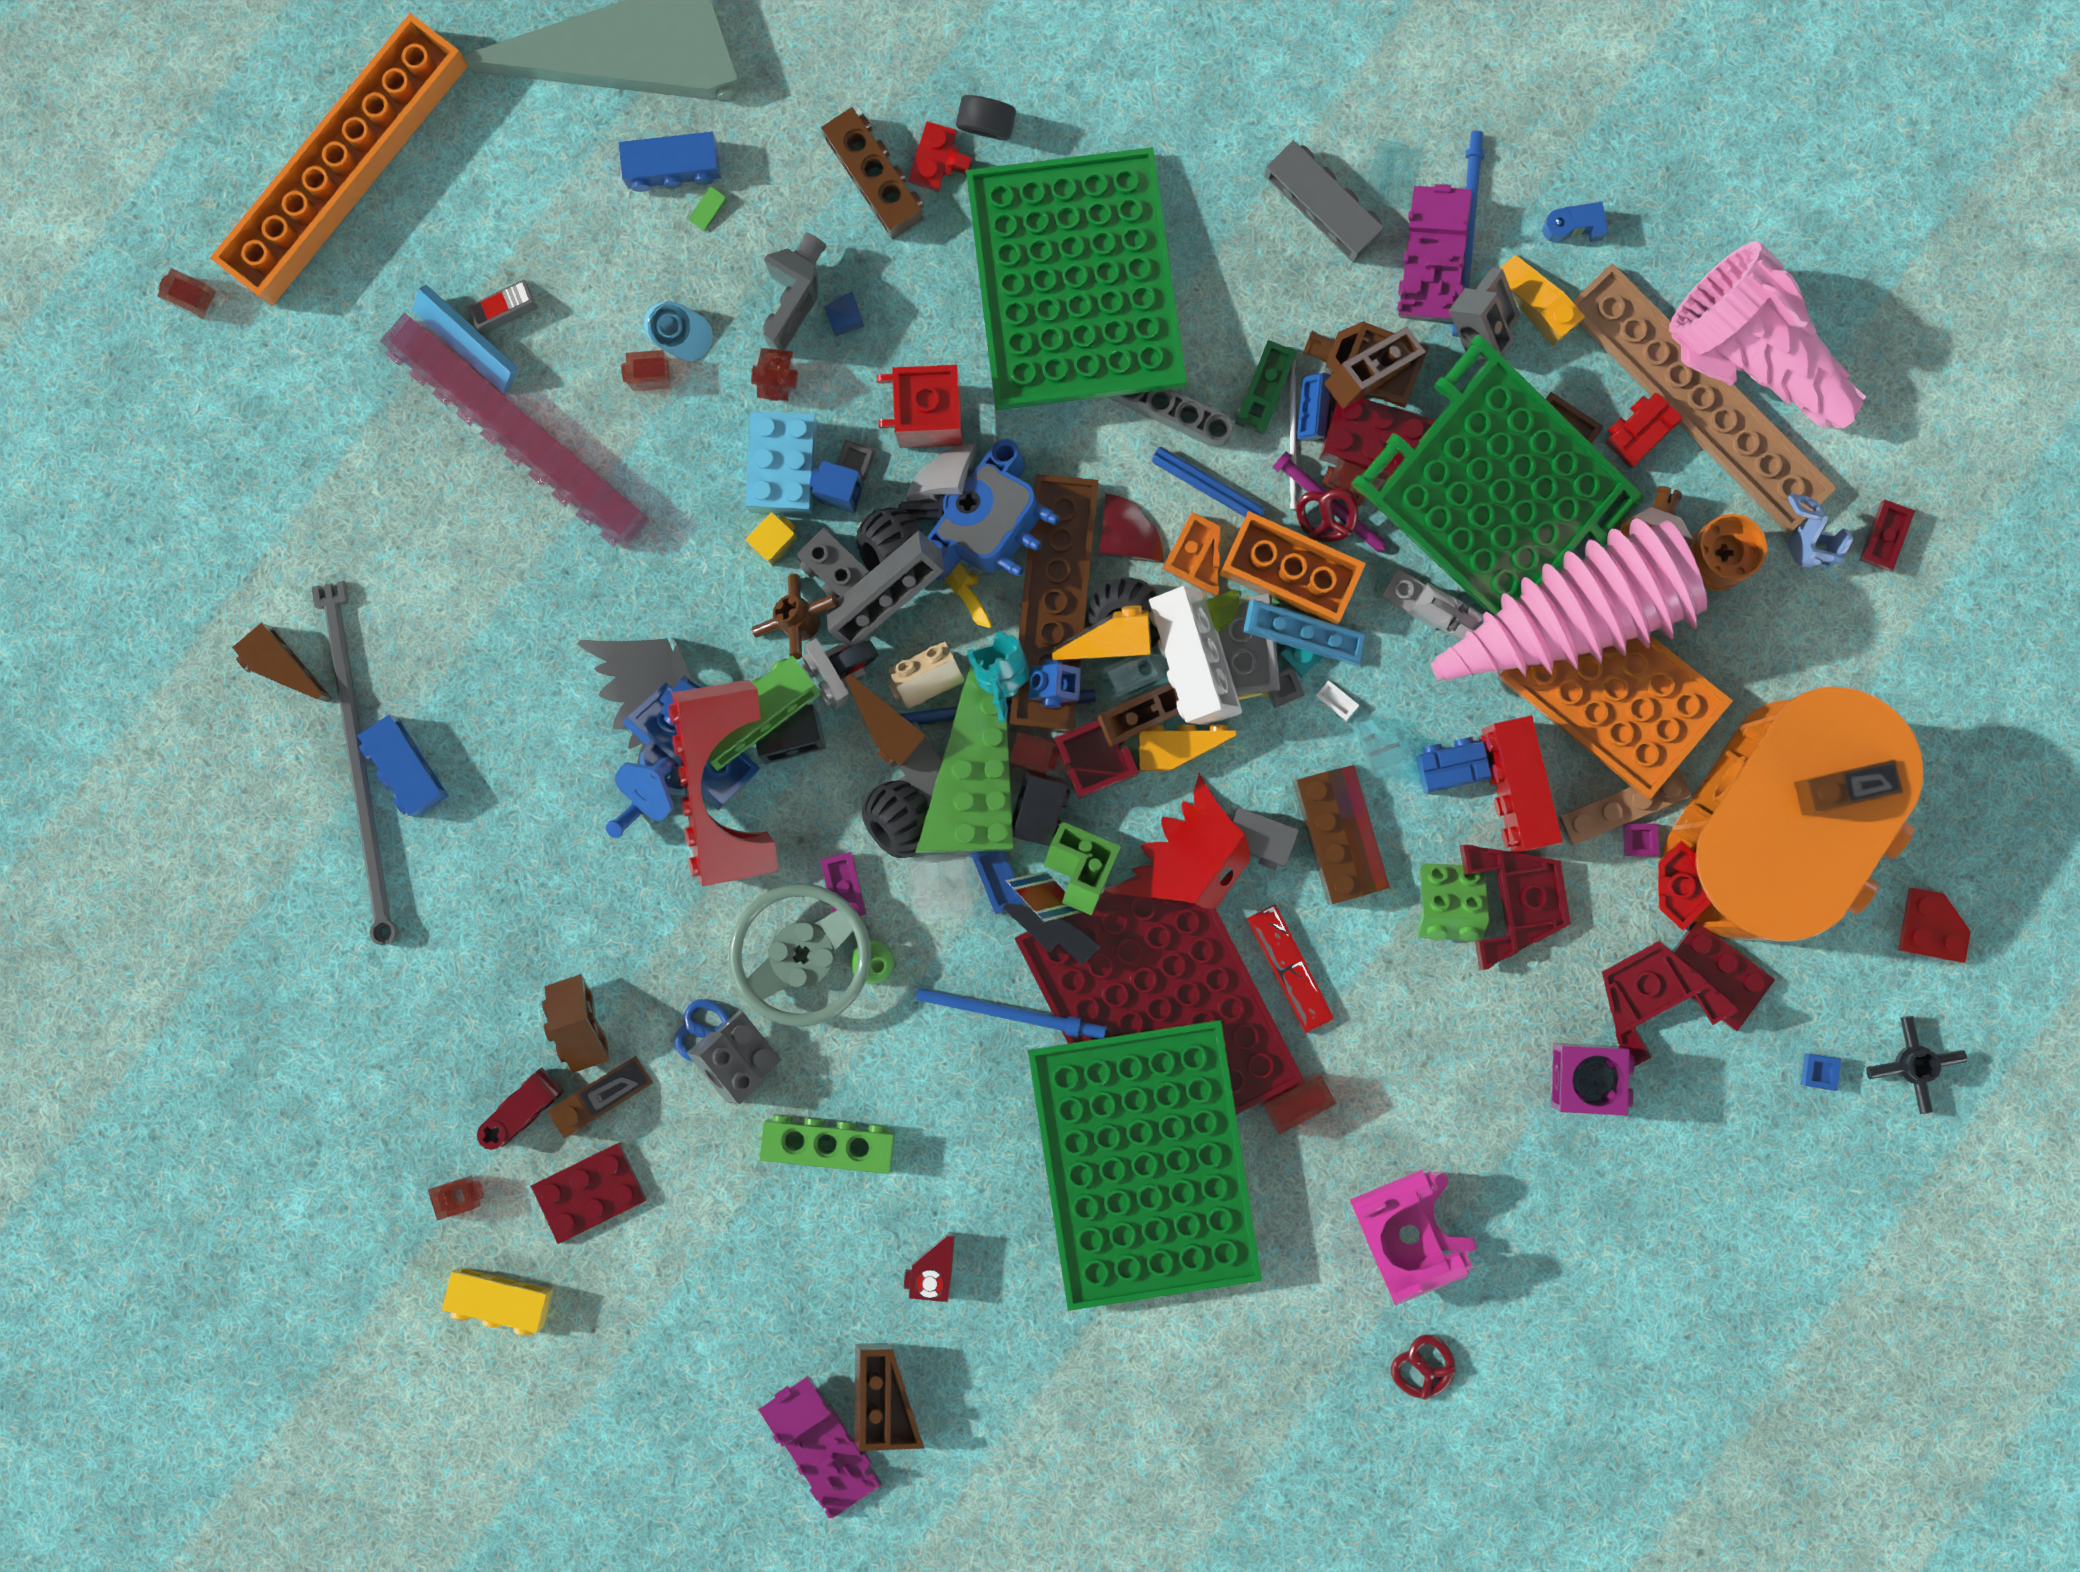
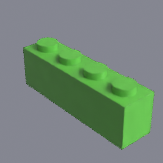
(779, 697)

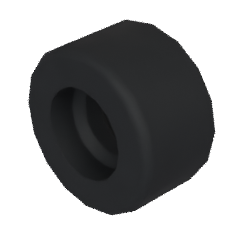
(986, 117)

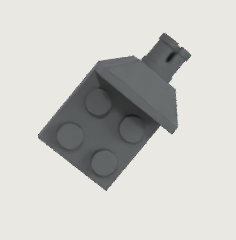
(799, 275)

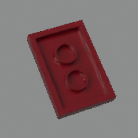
(1726, 970)
(588, 1193)

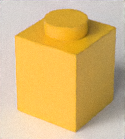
(772, 537)

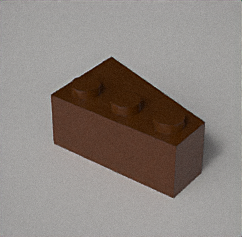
(881, 1403)

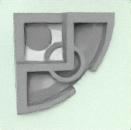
(944, 474)

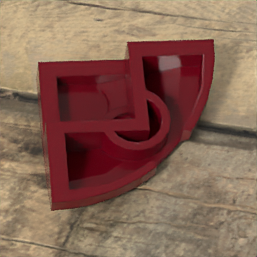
(1128, 532)

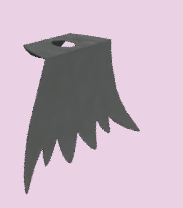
(638, 672)

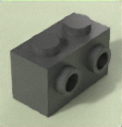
(831, 564)

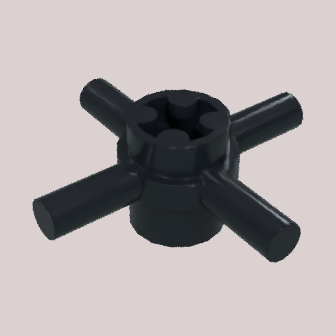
(1905, 1068)

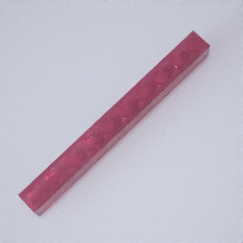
(514, 430)

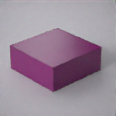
(1640, 840)

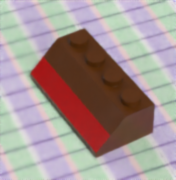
(1341, 834)

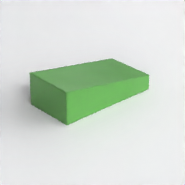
(708, 208)

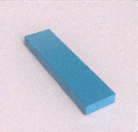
(464, 338)
(1304, 632)

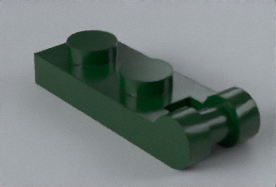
(1266, 385)

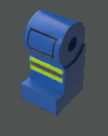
(1576, 221)

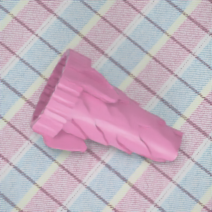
(1756, 321)

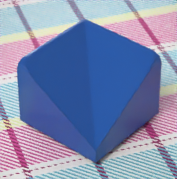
(844, 314)

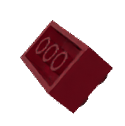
(1361, 433)

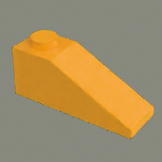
(1541, 301)

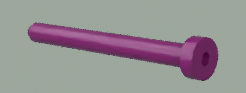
(1339, 510)

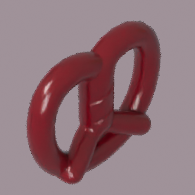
(1327, 514)
(1429, 1373)

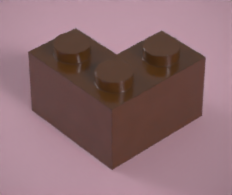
(573, 1024)

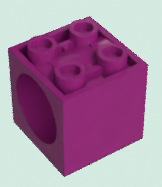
(1569, 1100)

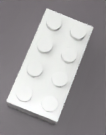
(1194, 656)

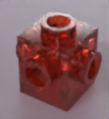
(774, 374)

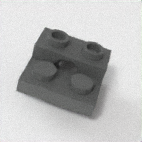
(1487, 312)
(734, 1058)

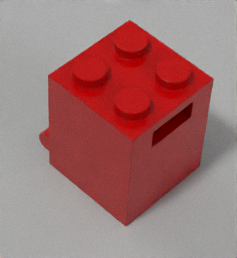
(925, 406)

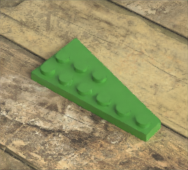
(973, 783)

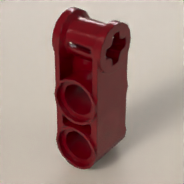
(519, 1109)

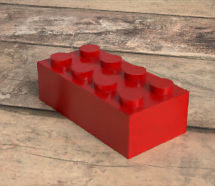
(1521, 785)

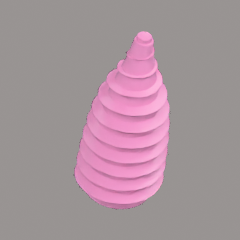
(1588, 606)

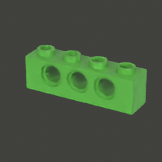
(777, 1148)

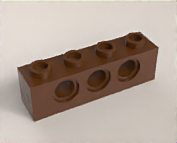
(851, 128)

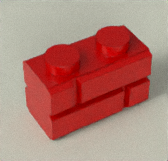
(1643, 429)

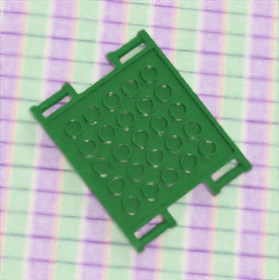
(1497, 483)

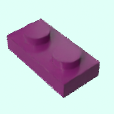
(842, 878)

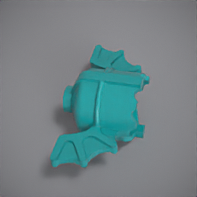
(1001, 669)

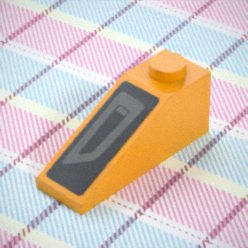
(1116, 635)

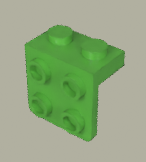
(1452, 903)

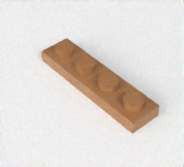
(1621, 809)

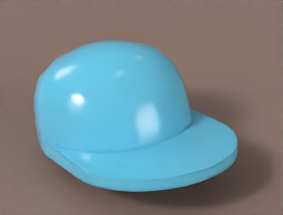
(678, 330)

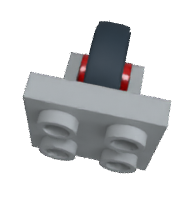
(834, 666)

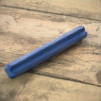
(1206, 483)

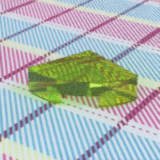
(1223, 609)

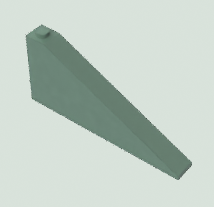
(624, 46)

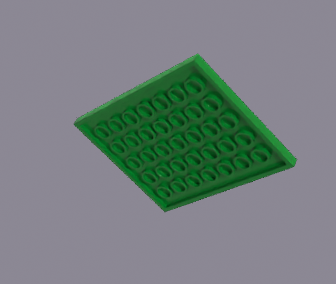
(1075, 279)
(1144, 1165)

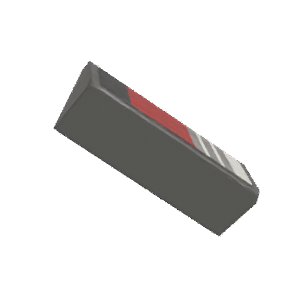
(502, 307)

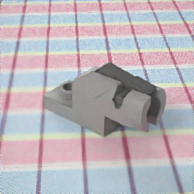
(1431, 605)

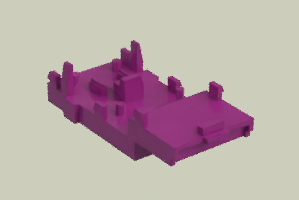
(1434, 252)
(820, 1446)

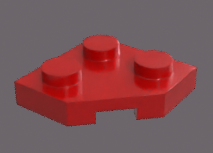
(1679, 886)
(1933, 927)

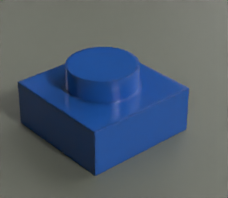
(1820, 1072)

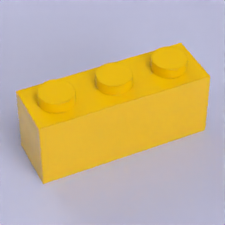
(497, 1301)

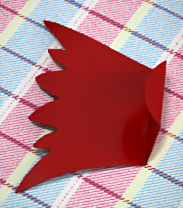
(1193, 857)

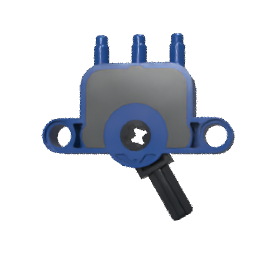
(989, 516)

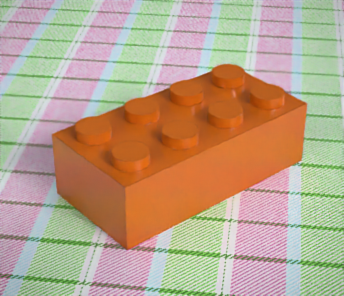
(1292, 568)

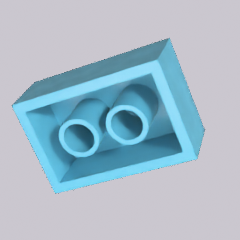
(781, 463)

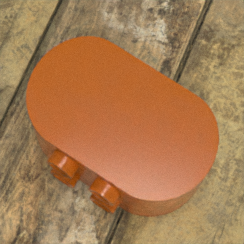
(1756, 852)

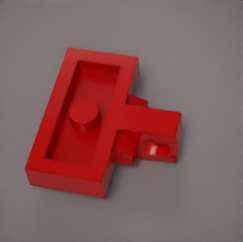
(937, 157)

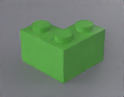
(1085, 860)

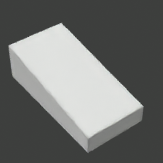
(1337, 701)

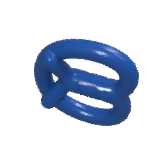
(696, 1028)

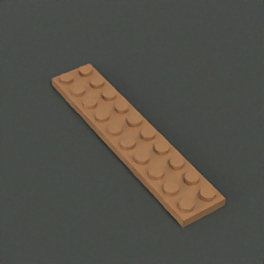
(1711, 411)

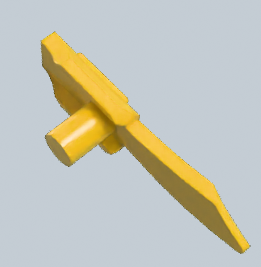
(960, 582)

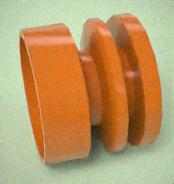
(1737, 541)

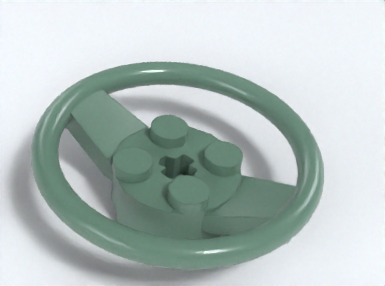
(782, 967)

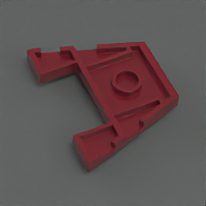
(1530, 897)
(1652, 984)

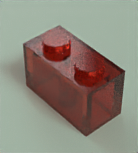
(1298, 1103)

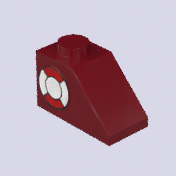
(932, 1272)

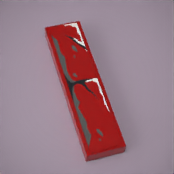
(1290, 968)

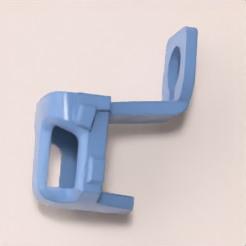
(1804, 538)

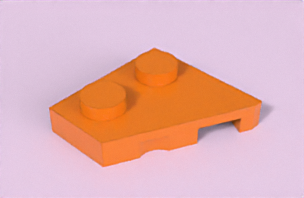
(1196, 554)

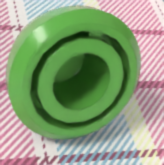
(881, 962)

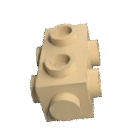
(925, 675)

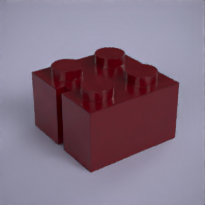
(1093, 760)

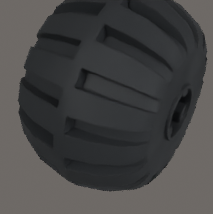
(884, 533)
(1122, 593)
(895, 817)

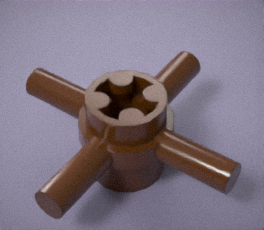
(795, 616)

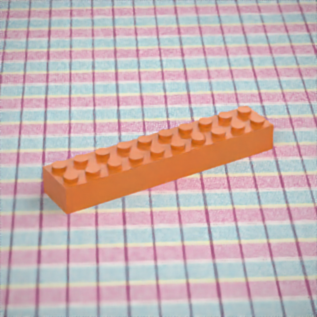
(340, 159)

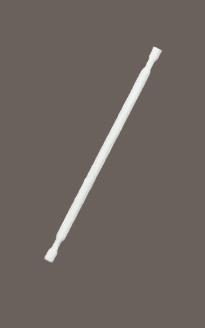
(1293, 485)

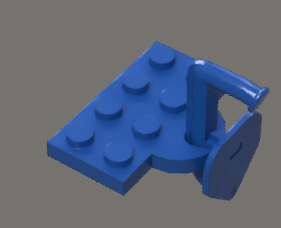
(648, 781)

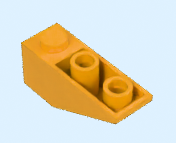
(1171, 749)

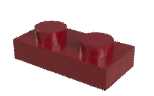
(1887, 535)

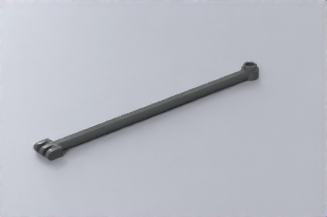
(357, 763)

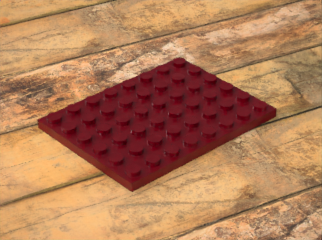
(1161, 970)

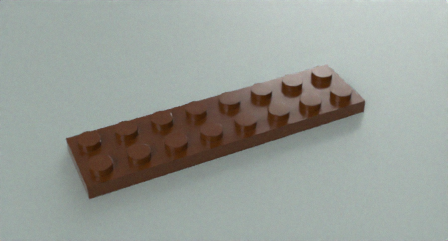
(1055, 589)

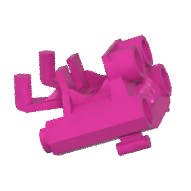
(1419, 1266)

